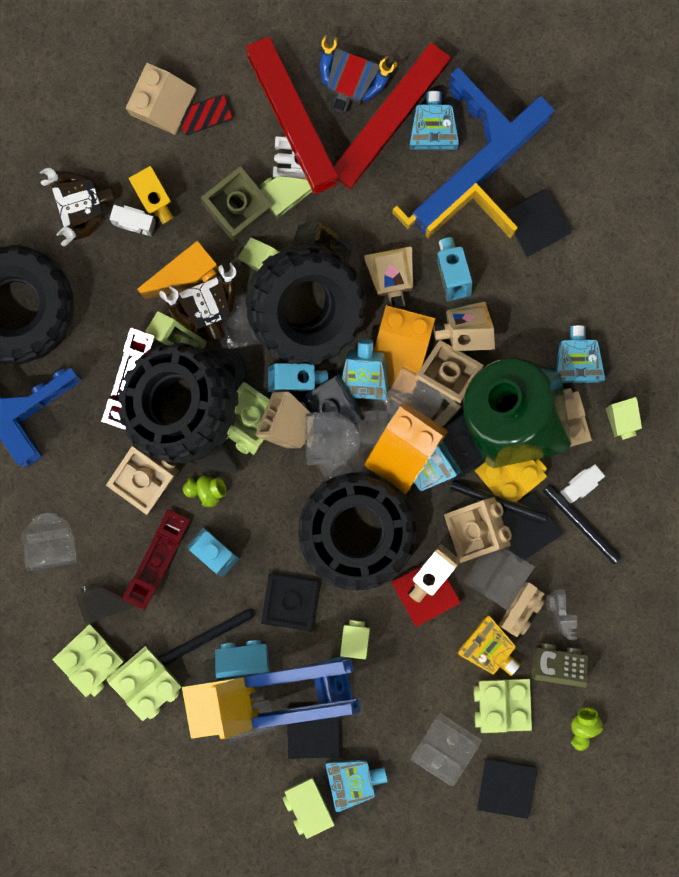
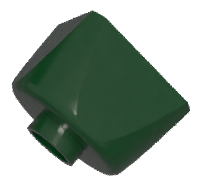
(516, 412)

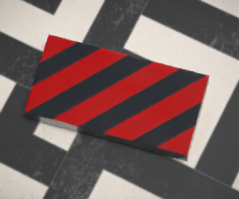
(205, 115)

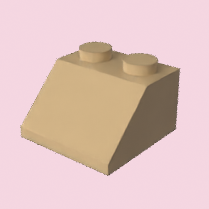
(160, 99)
(448, 371)

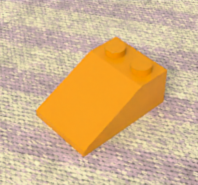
(184, 272)
(403, 340)
(405, 447)

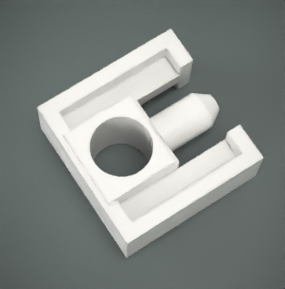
(295, 171)
(132, 220)
(582, 484)

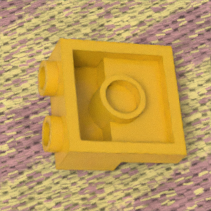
(512, 480)

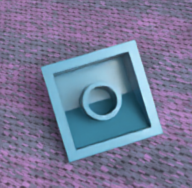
(241, 661)

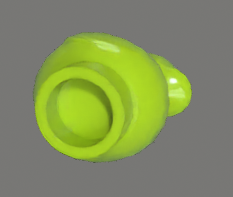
(207, 488)
(585, 726)

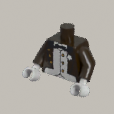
(77, 203)
(204, 304)

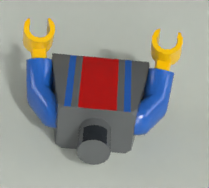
(350, 76)

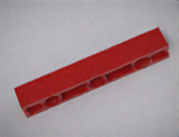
(391, 115)
(291, 116)

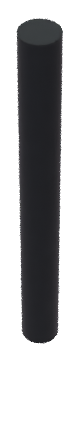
(506, 504)
(586, 529)
(205, 637)

